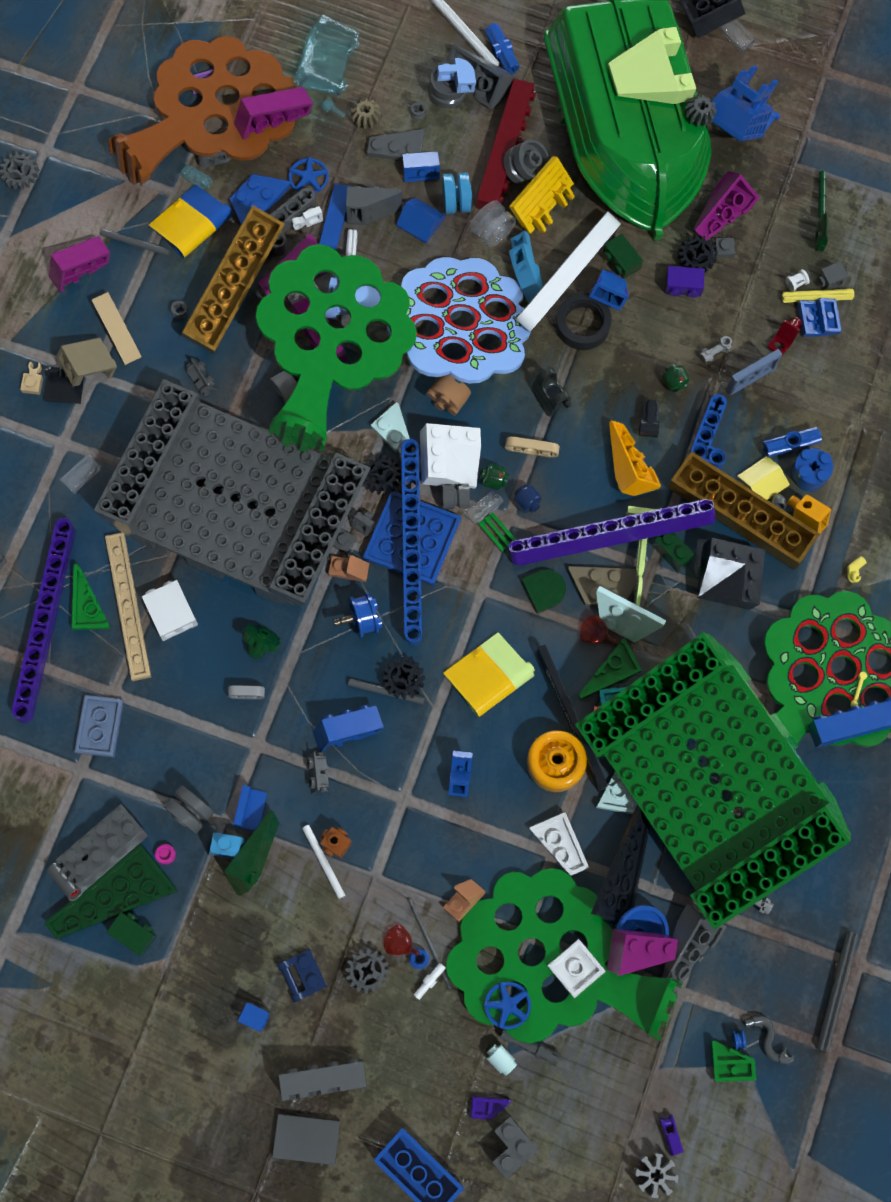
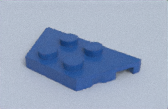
(260, 192)

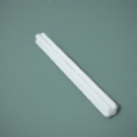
(464, 31)

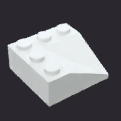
(449, 455)

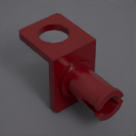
(786, 334)

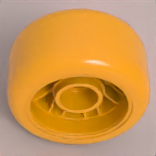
(554, 776)

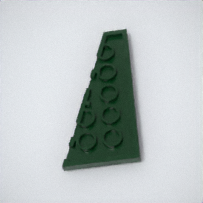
(121, 889)

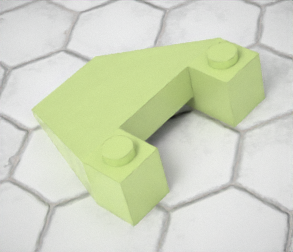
(647, 72)

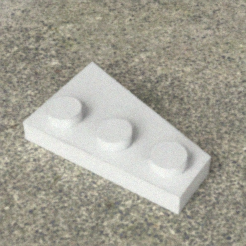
(561, 841)

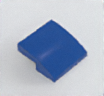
(819, 317)

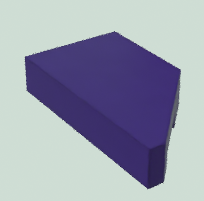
(487, 1107)

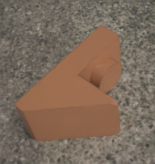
(349, 568)
(466, 897)

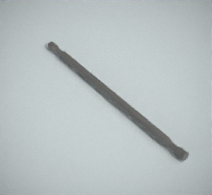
(428, 941)

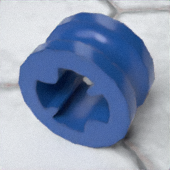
(738, 1039)

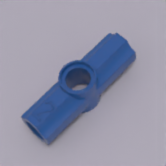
(502, 48)
(802, 439)

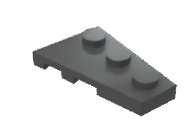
(396, 144)

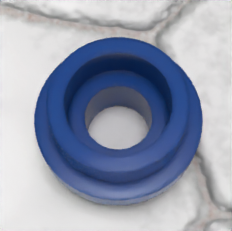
(423, 964)

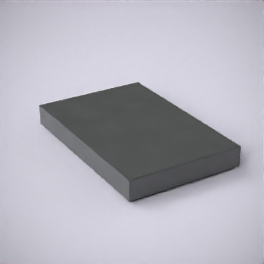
(306, 1139)

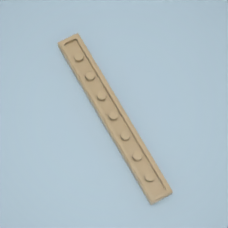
(128, 607)

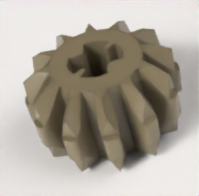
(365, 113)

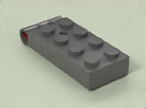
(96, 852)

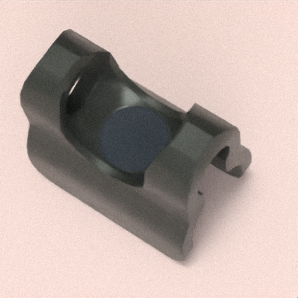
(550, 391)

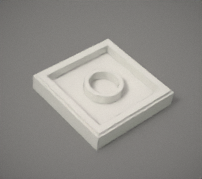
(576, 968)

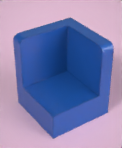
(254, 1017)

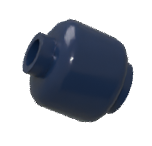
(527, 498)

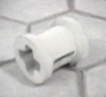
(797, 280)

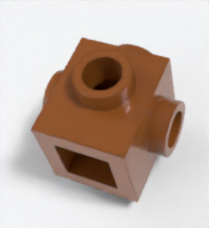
(338, 849)

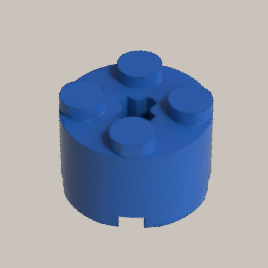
(811, 460)

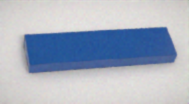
(335, 217)

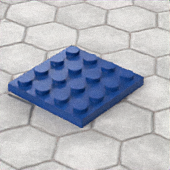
(436, 532)

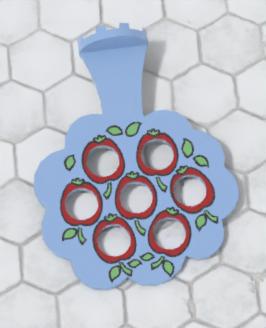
(427, 352)

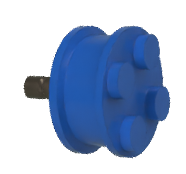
(362, 615)

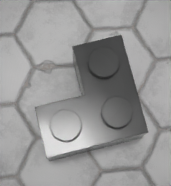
(518, 1148)

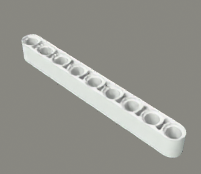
(568, 271)

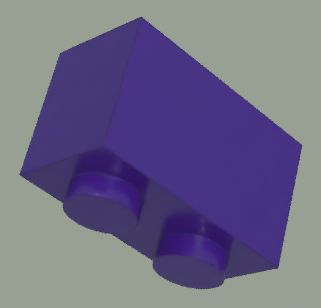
(684, 281)

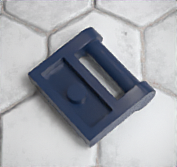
(308, 972)

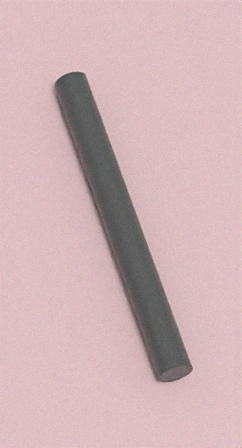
(136, 242)
(381, 690)

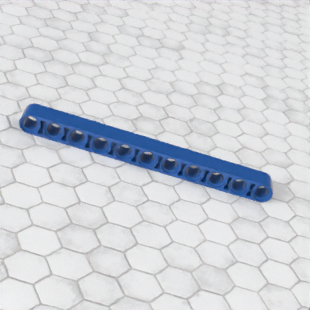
(411, 532)

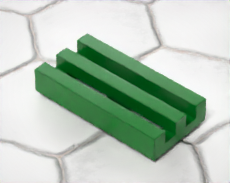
(492, 516)

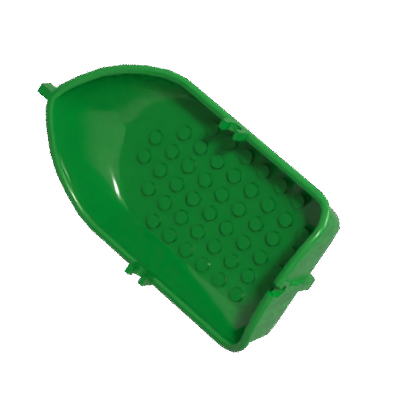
(630, 150)

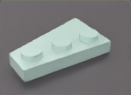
(617, 797)

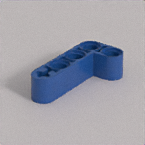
(708, 429)

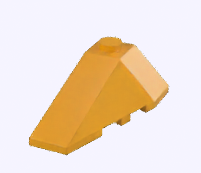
(629, 467)

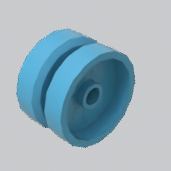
(457, 193)

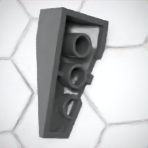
(491, 80)
(694, 939)

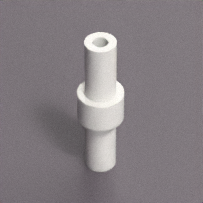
(429, 981)

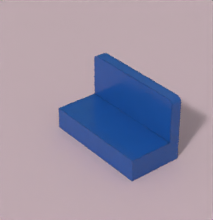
(421, 166)
(250, 808)

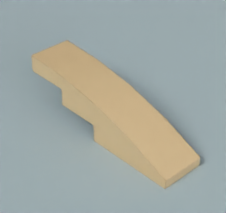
(116, 328)

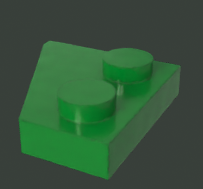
(731, 1065)

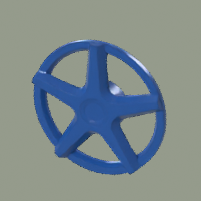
(308, 175)
(507, 1005)

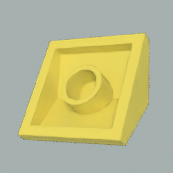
(764, 478)

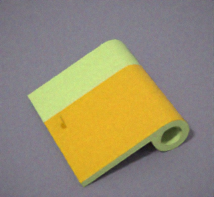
(489, 674)

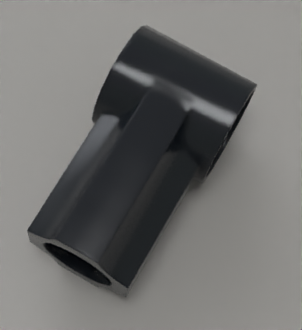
(649, 424)

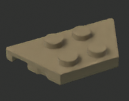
(613, 579)

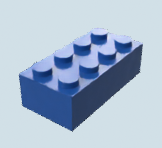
(417, 1170)

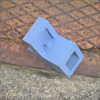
(461, 72)

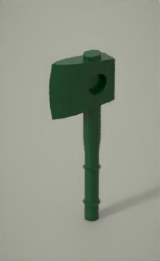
(821, 232)

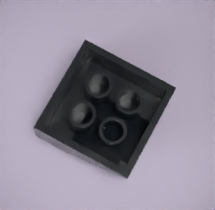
(711, 14)
(731, 574)

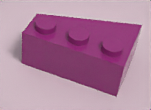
(639, 950)

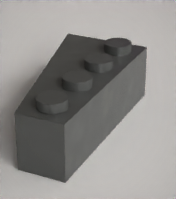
(322, 1080)

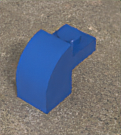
(460, 773)

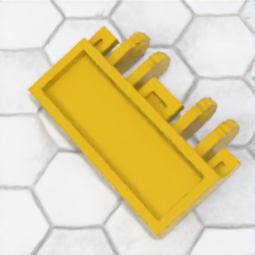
(538, 195)

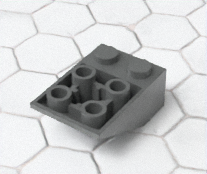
(371, 204)

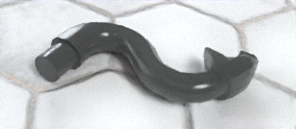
(781, 1057)

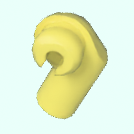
(853, 569)

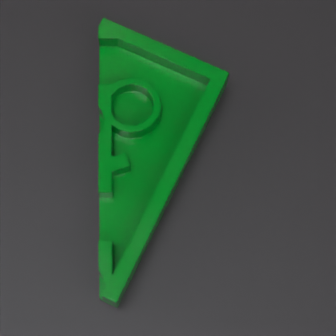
(85, 607)
(618, 667)

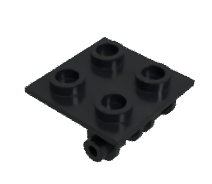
(60, 388)

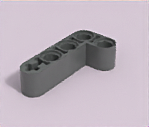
(301, 201)

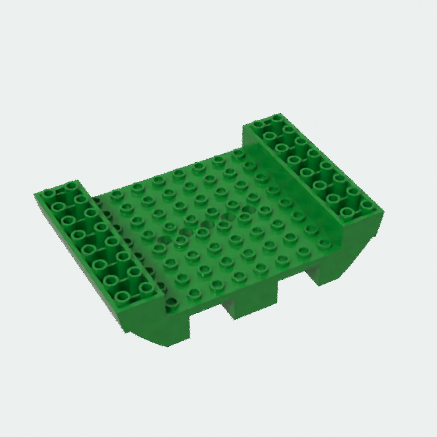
(786, 815)

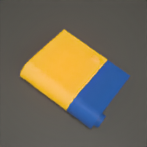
(191, 220)

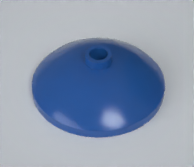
(644, 919)

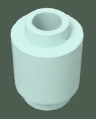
(501, 1059)

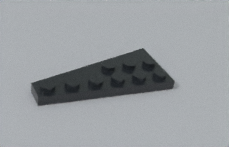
(622, 880)

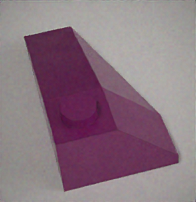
(728, 201)

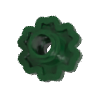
(260, 640)

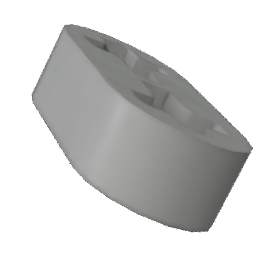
(246, 692)

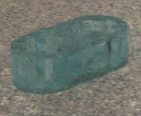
(196, 177)

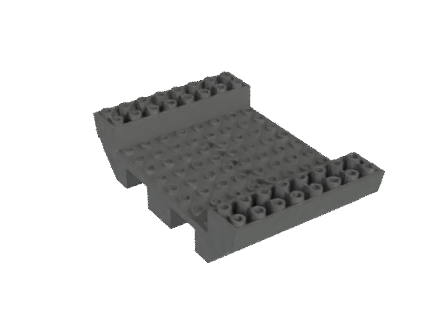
(159, 504)

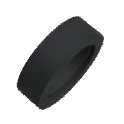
(582, 342)

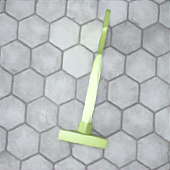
(641, 555)

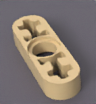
(532, 447)

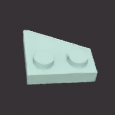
(391, 427)

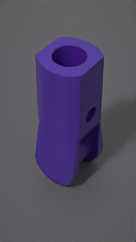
(672, 1139)

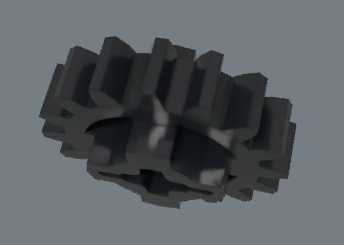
(689, 250)
(382, 475)
(398, 682)

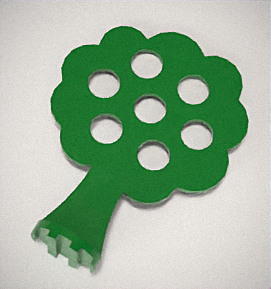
(304, 415)
(636, 996)

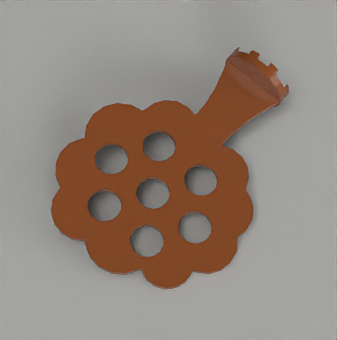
(146, 149)

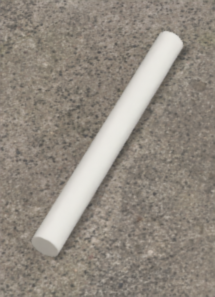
(324, 862)

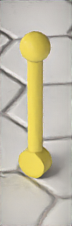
(862, 676)

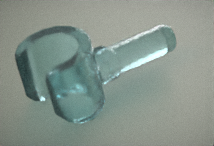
(328, 105)

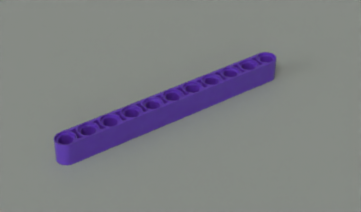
(612, 532)
(43, 628)

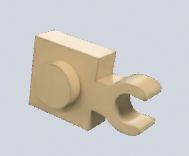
(32, 381)

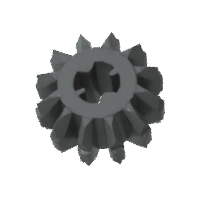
(700, 110)

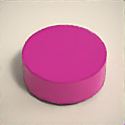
(165, 854)

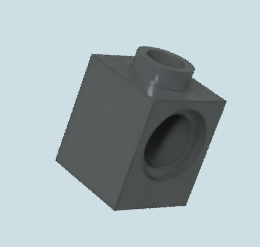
(833, 276)

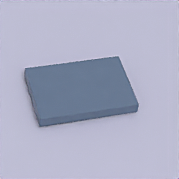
(753, 372)
(99, 726)

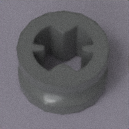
(418, 115)
(177, 304)

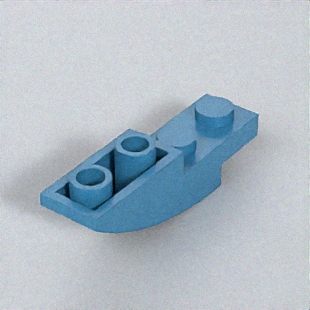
(524, 266)

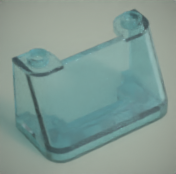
(326, 56)

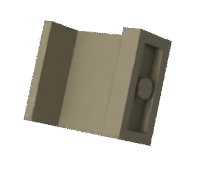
(85, 359)

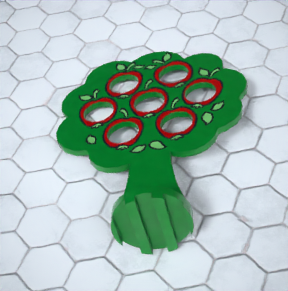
(786, 652)

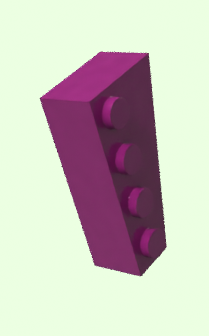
(271, 110)

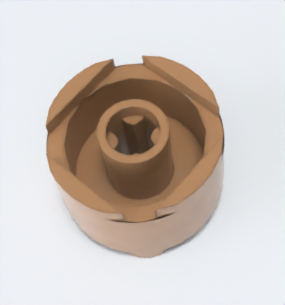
(448, 394)

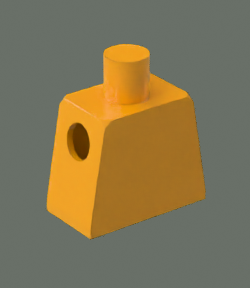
(810, 512)

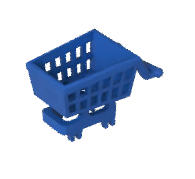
(743, 110)

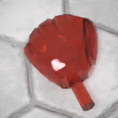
(595, 630)
(399, 941)

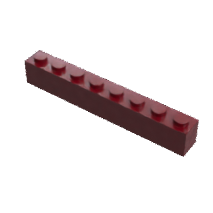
(508, 135)

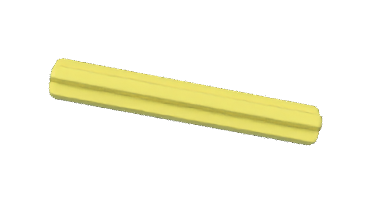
(838, 294)

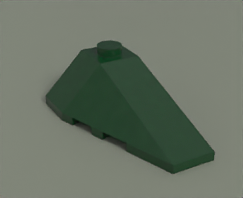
(250, 860)

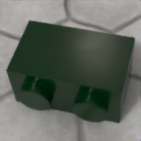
(622, 256)
(673, 550)
(131, 934)

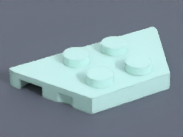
(626, 617)

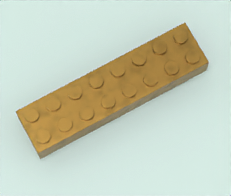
(232, 279)
(744, 510)

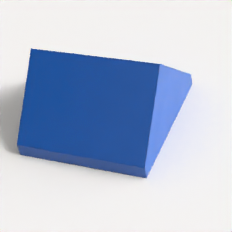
(420, 219)

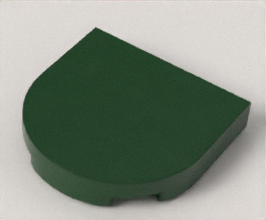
(545, 589)

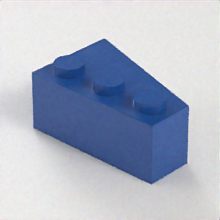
(347, 727)

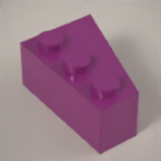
(76, 261)

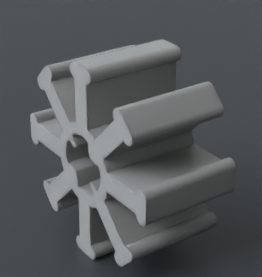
(659, 1181)

